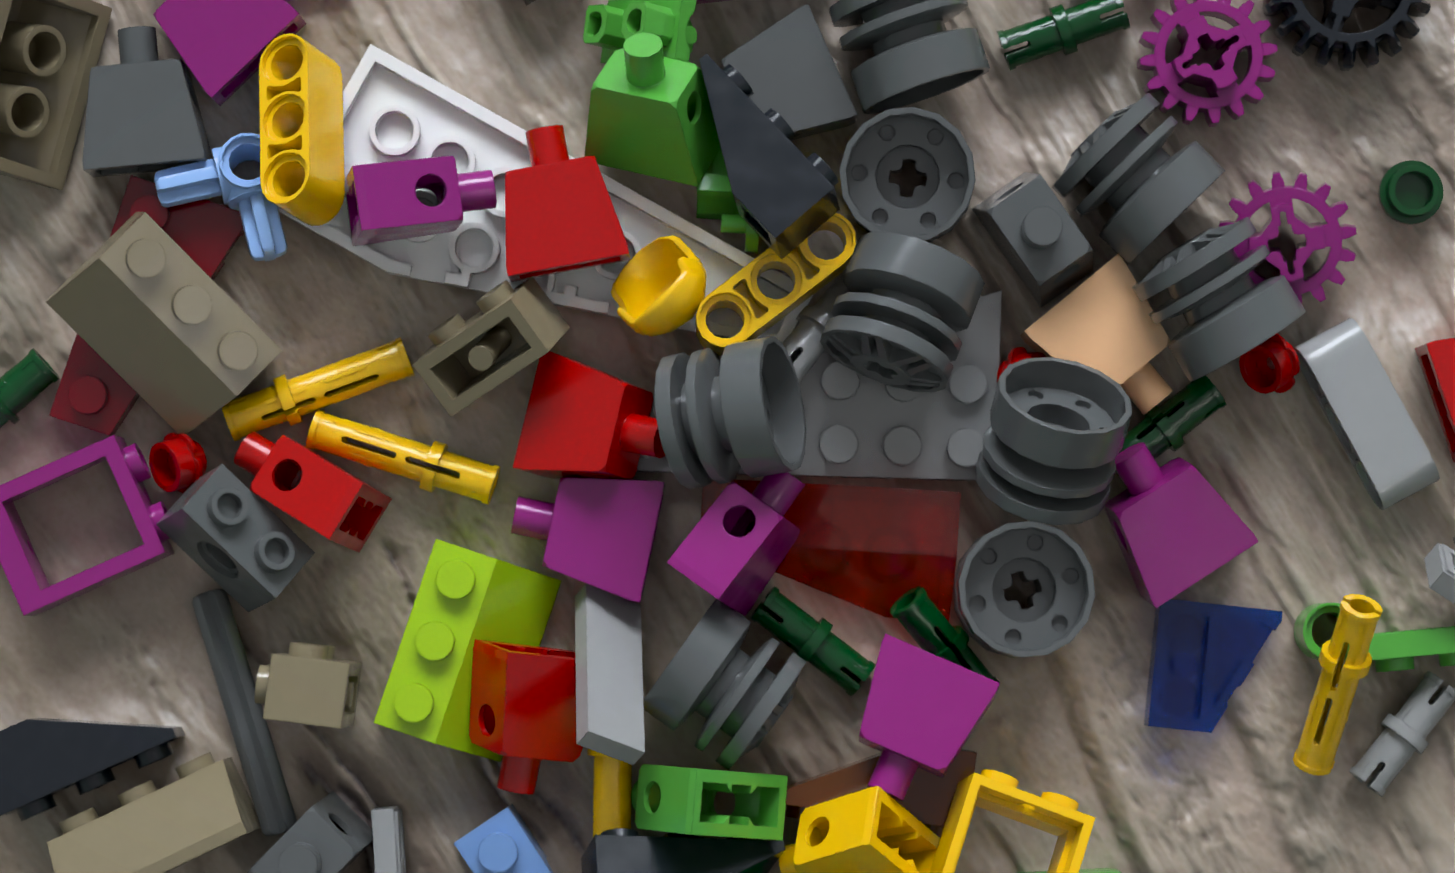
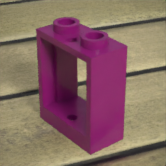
(18, 554)

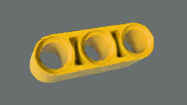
(301, 130)
(761, 312)

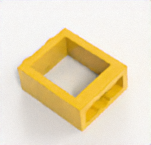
(1000, 795)

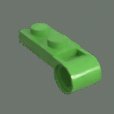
(1389, 649)

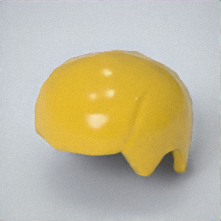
(660, 287)

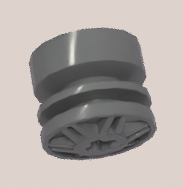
(910, 50)
(882, 148)
(1137, 177)
(1218, 298)
(902, 311)
(730, 412)
(1053, 440)
(1039, 555)
(724, 684)

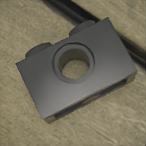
(235, 538)

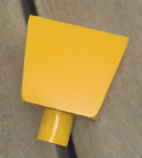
(860, 835)

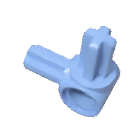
(215, 178)

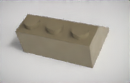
(45, 83)
(163, 324)
(160, 826)

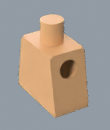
(1107, 330)

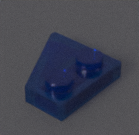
(1200, 660)

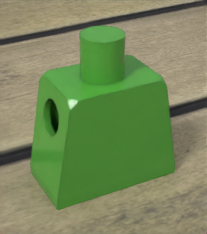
(651, 114)
(683, 802)

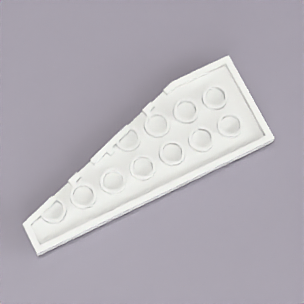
(406, 115)

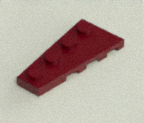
(206, 231)

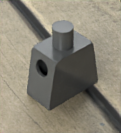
(795, 75)
(142, 112)
(1036, 236)
(316, 843)

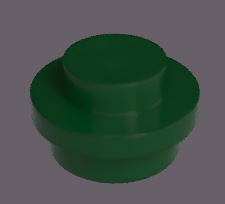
(1410, 192)

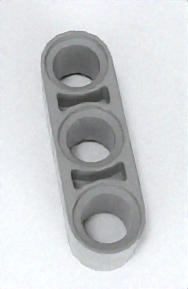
(1366, 414)

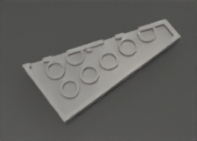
(892, 432)

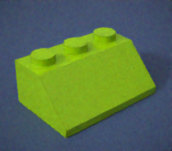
(459, 601)

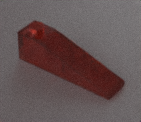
(869, 542)

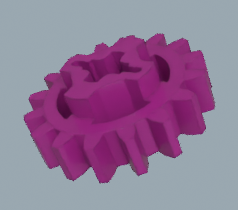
(1221, 81)
(1317, 234)

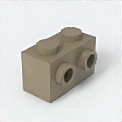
(491, 345)
(309, 687)

